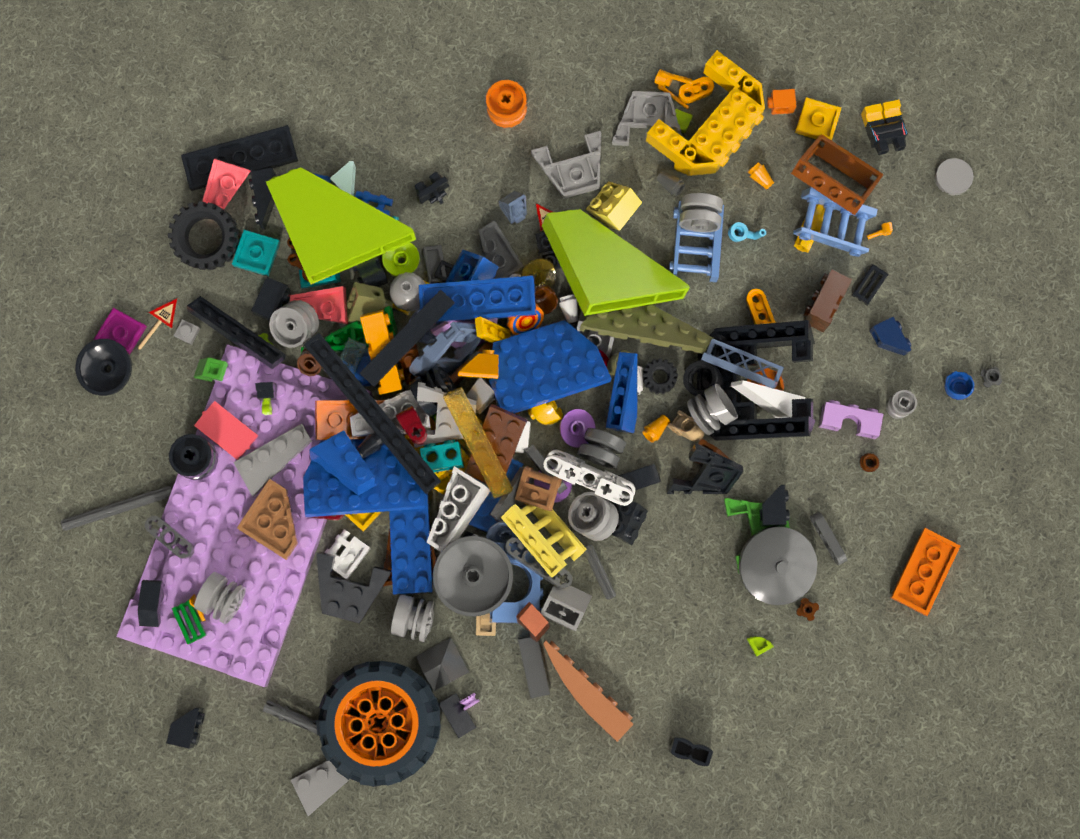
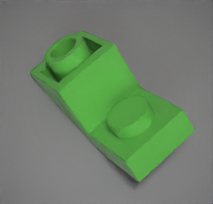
(211, 369)

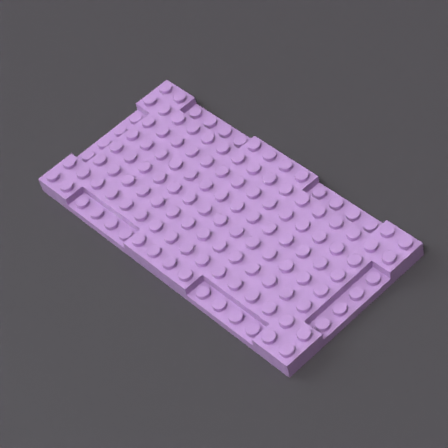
(208, 518)

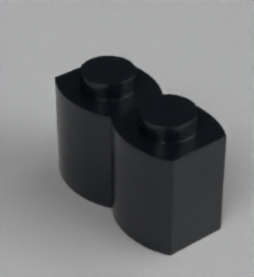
(694, 752)

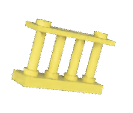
(537, 544)

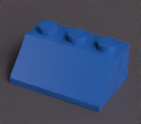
(472, 267)

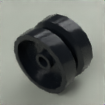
(203, 462)

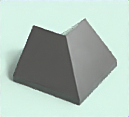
(442, 664)

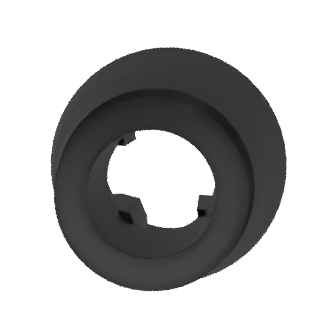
(370, 445)

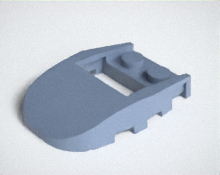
(458, 333)

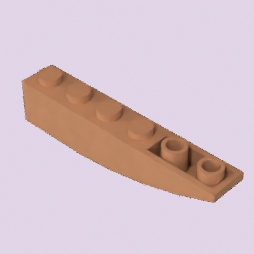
(590, 696)

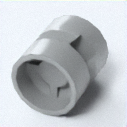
(901, 404)

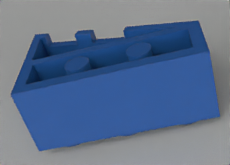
(343, 461)

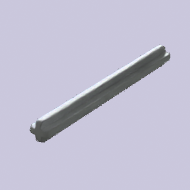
(116, 508)

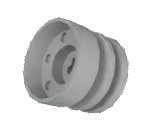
(712, 409)
(218, 597)
(412, 618)

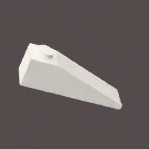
(772, 400)

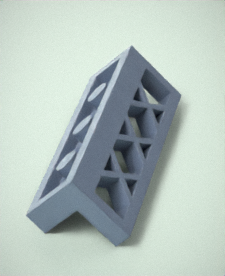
(745, 372)

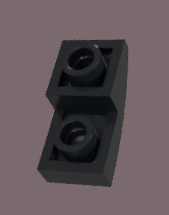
(545, 250)
(642, 477)

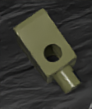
(365, 300)

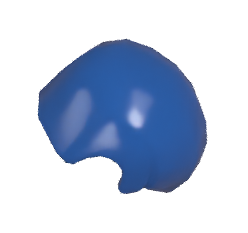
(959, 385)

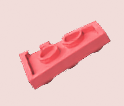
(224, 182)
(328, 303)

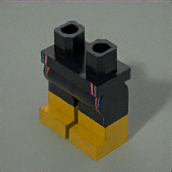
(885, 126)

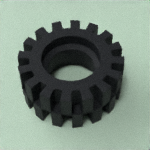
(660, 365)

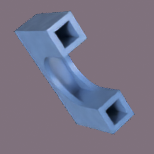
(509, 610)

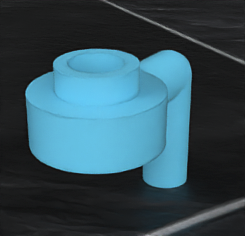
(744, 233)

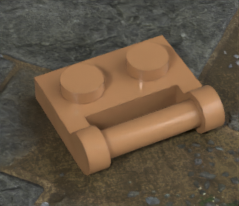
(537, 495)

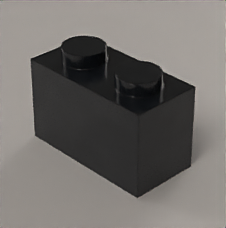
(270, 298)

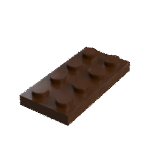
(504, 433)

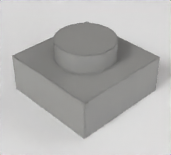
(187, 332)

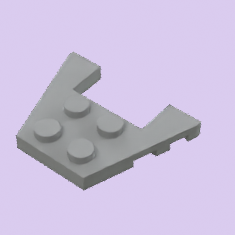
(643, 112)
(574, 174)
(446, 426)

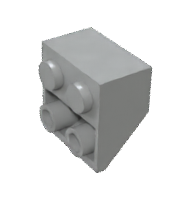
(566, 606)

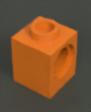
(782, 101)

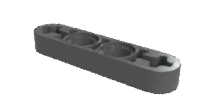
(535, 566)

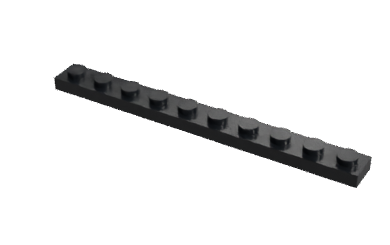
(372, 413)

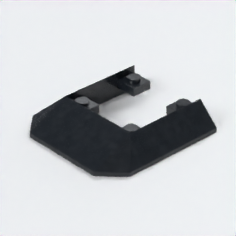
(749, 339)

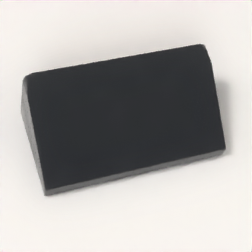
(457, 717)

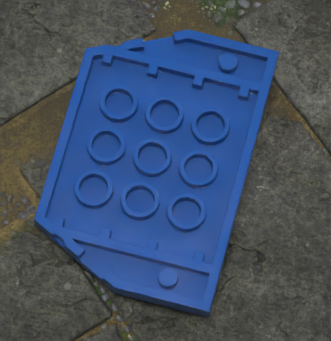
(545, 367)
(392, 490)

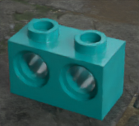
(442, 463)

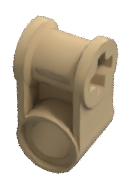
(686, 426)

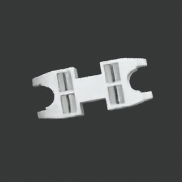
(568, 461)

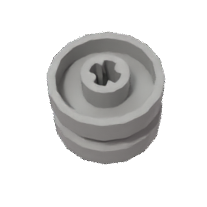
(701, 212)
(294, 323)
(593, 516)

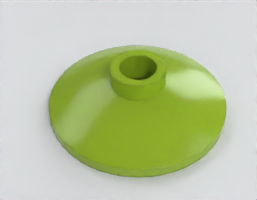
(408, 252)

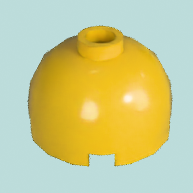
(546, 413)

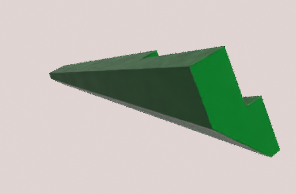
(354, 331)

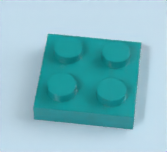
(256, 253)

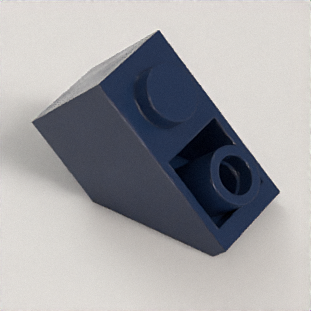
(889, 336)

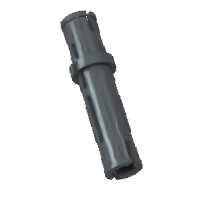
(290, 716)

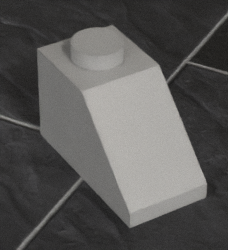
(482, 394)

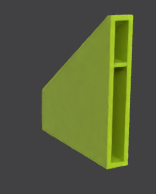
(332, 226)
(605, 268)

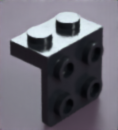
(629, 521)

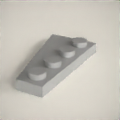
(271, 458)
(318, 785)

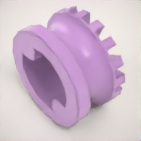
(469, 702)

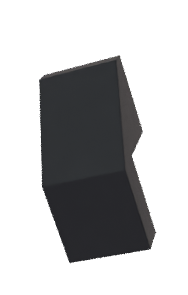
(149, 601)

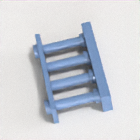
(805, 233)
(712, 252)

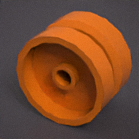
(506, 103)

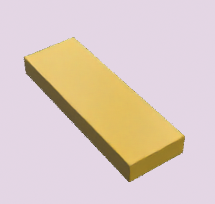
(490, 331)

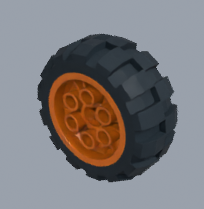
(419, 717)

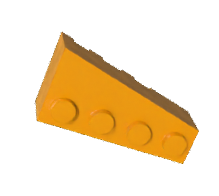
(377, 337)

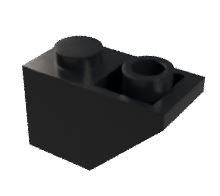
(773, 510)
(184, 730)

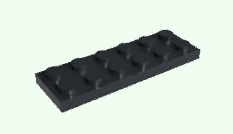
(252, 152)

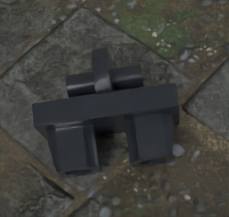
(433, 192)

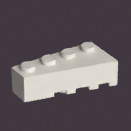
(460, 504)

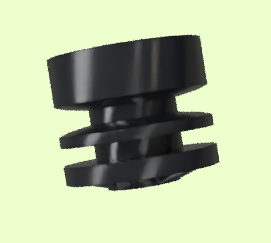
(437, 379)

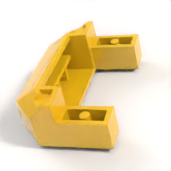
(722, 130)

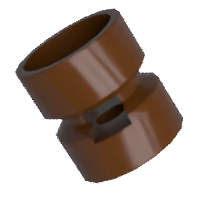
(307, 364)

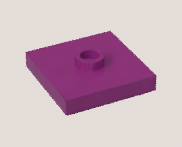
(121, 329)

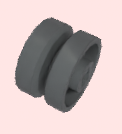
(601, 448)

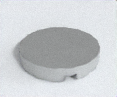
(954, 176)

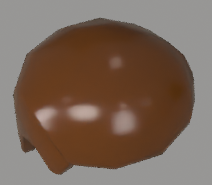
(546, 298)

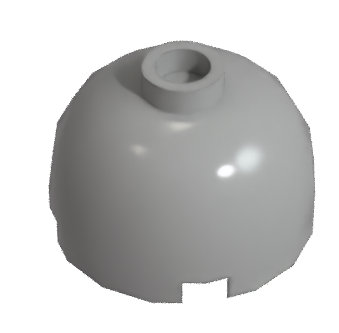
(405, 291)

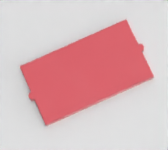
(226, 430)

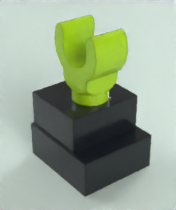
(266, 392)

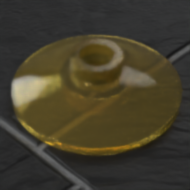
(545, 271)

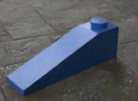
(623, 402)

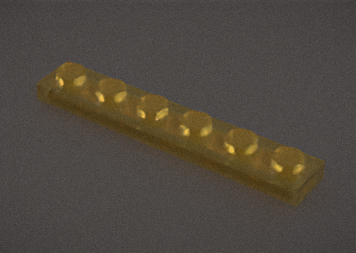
(477, 442)

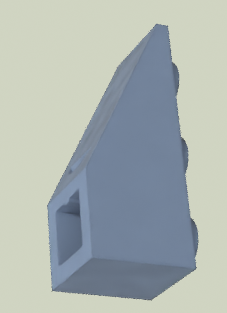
(514, 207)

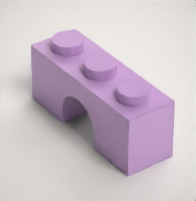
(867, 420)

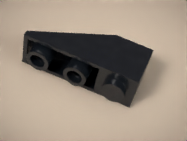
(262, 197)

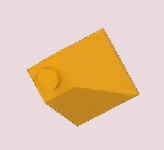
(481, 365)

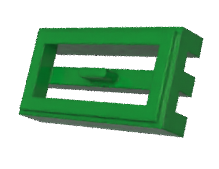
(182, 626)

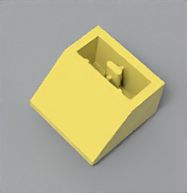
(614, 205)

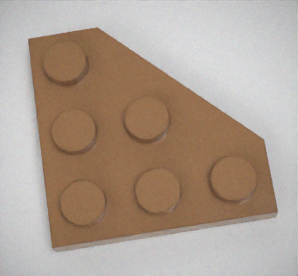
(271, 520)

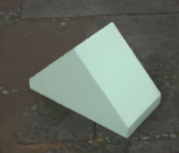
(345, 178)

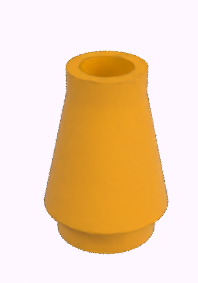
(761, 175)
(655, 429)

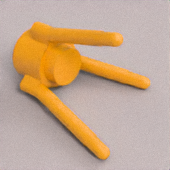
(665, 79)

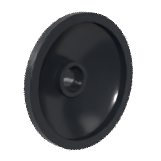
(93, 364)

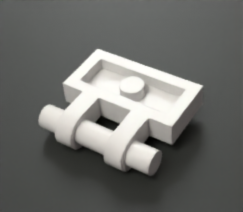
(350, 557)

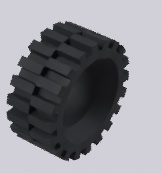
(183, 225)

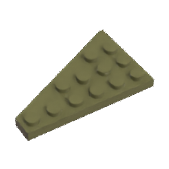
(649, 326)

